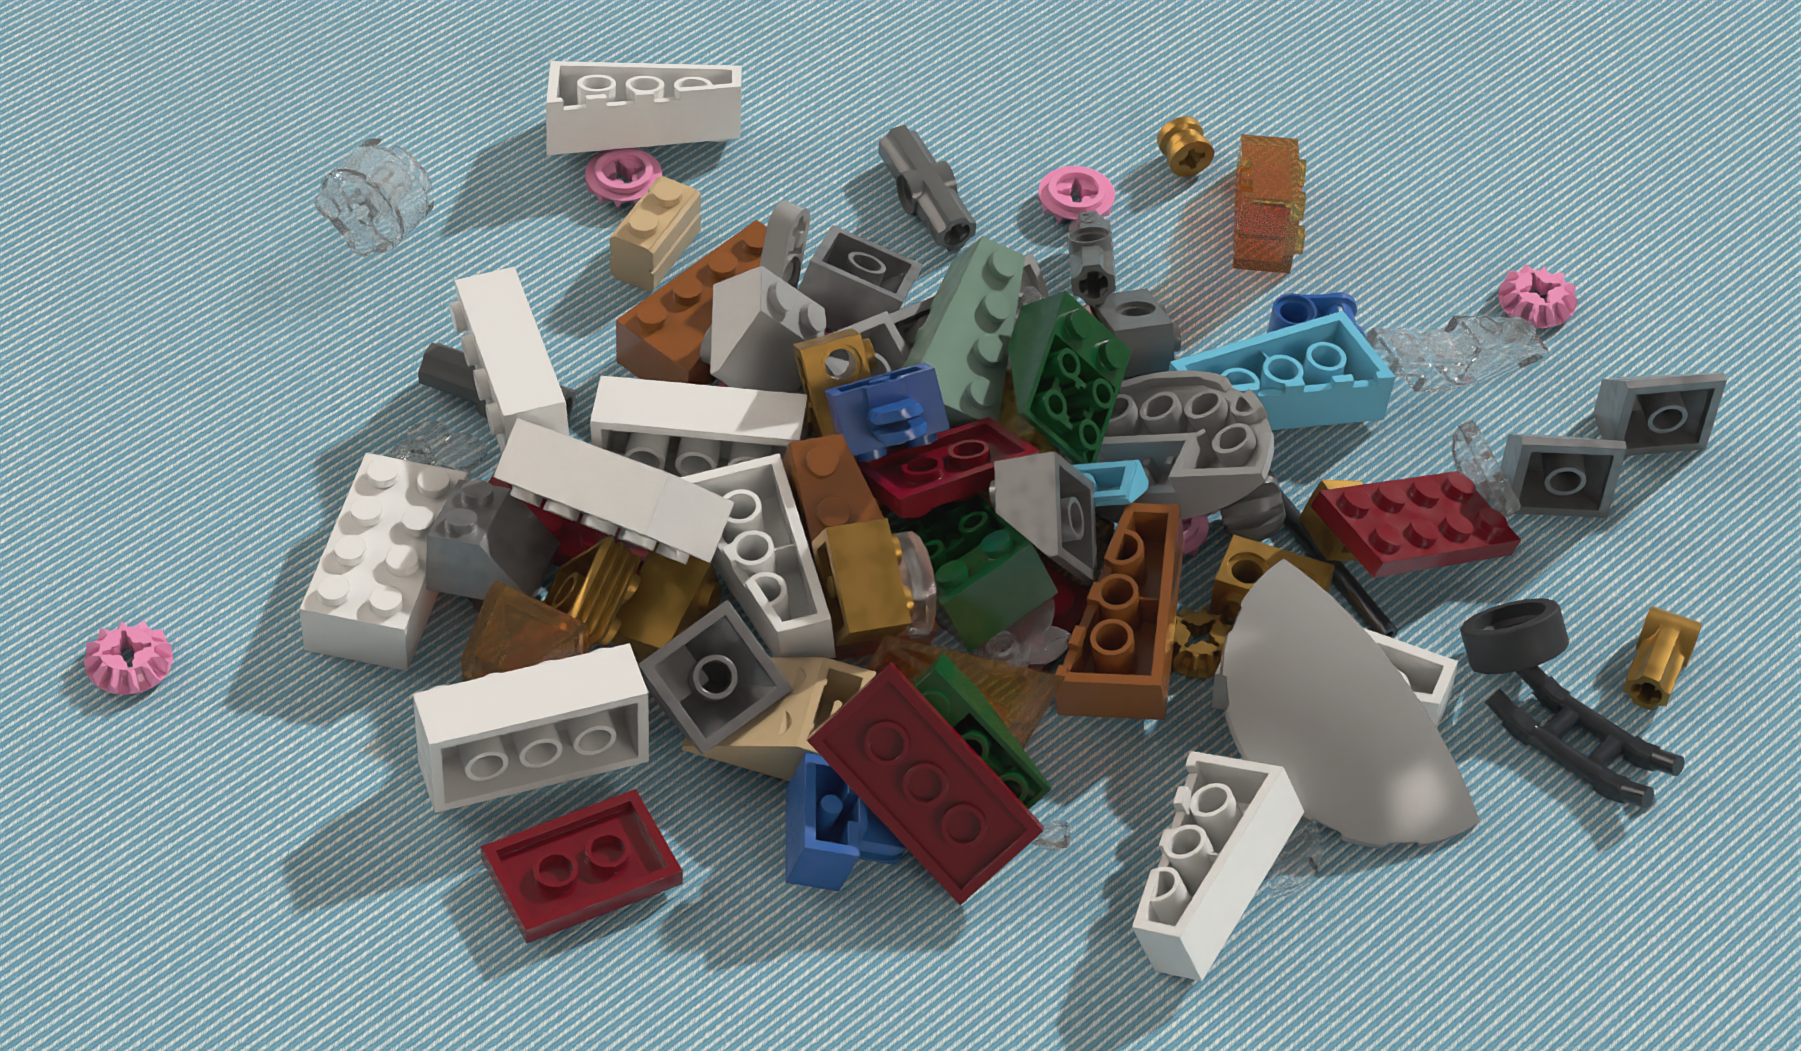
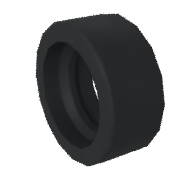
(1514, 636)

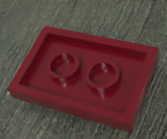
(944, 471)
(581, 865)

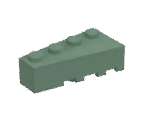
(971, 330)

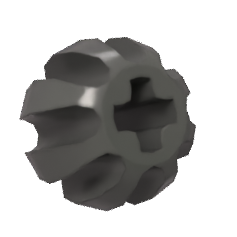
(1257, 514)

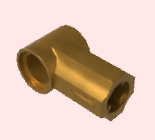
(1662, 651)

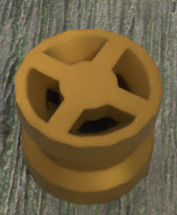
(1185, 146)

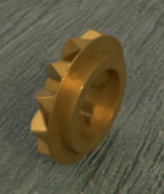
(1202, 658)

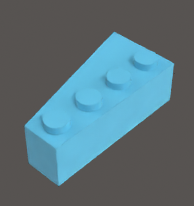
(1305, 373)

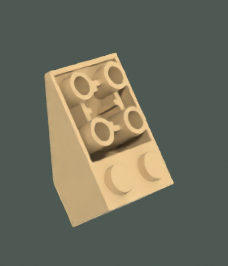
(779, 734)

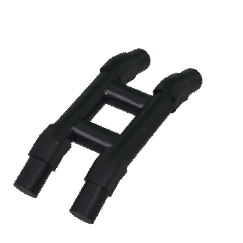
(1594, 767)

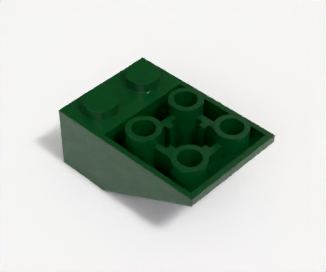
(1066, 374)
(981, 570)
(981, 728)

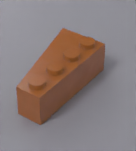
(666, 330)
(830, 494)
(1126, 636)

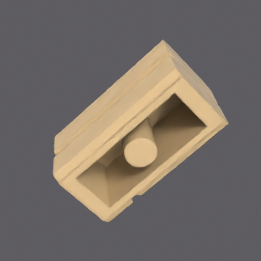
(655, 233)

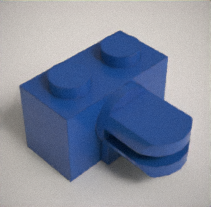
(888, 411)
(830, 828)

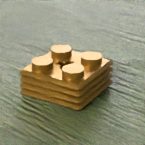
(595, 587)

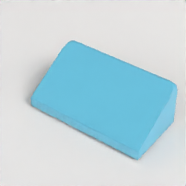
(1115, 481)

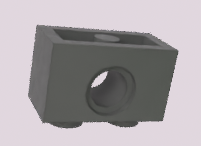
(1143, 328)

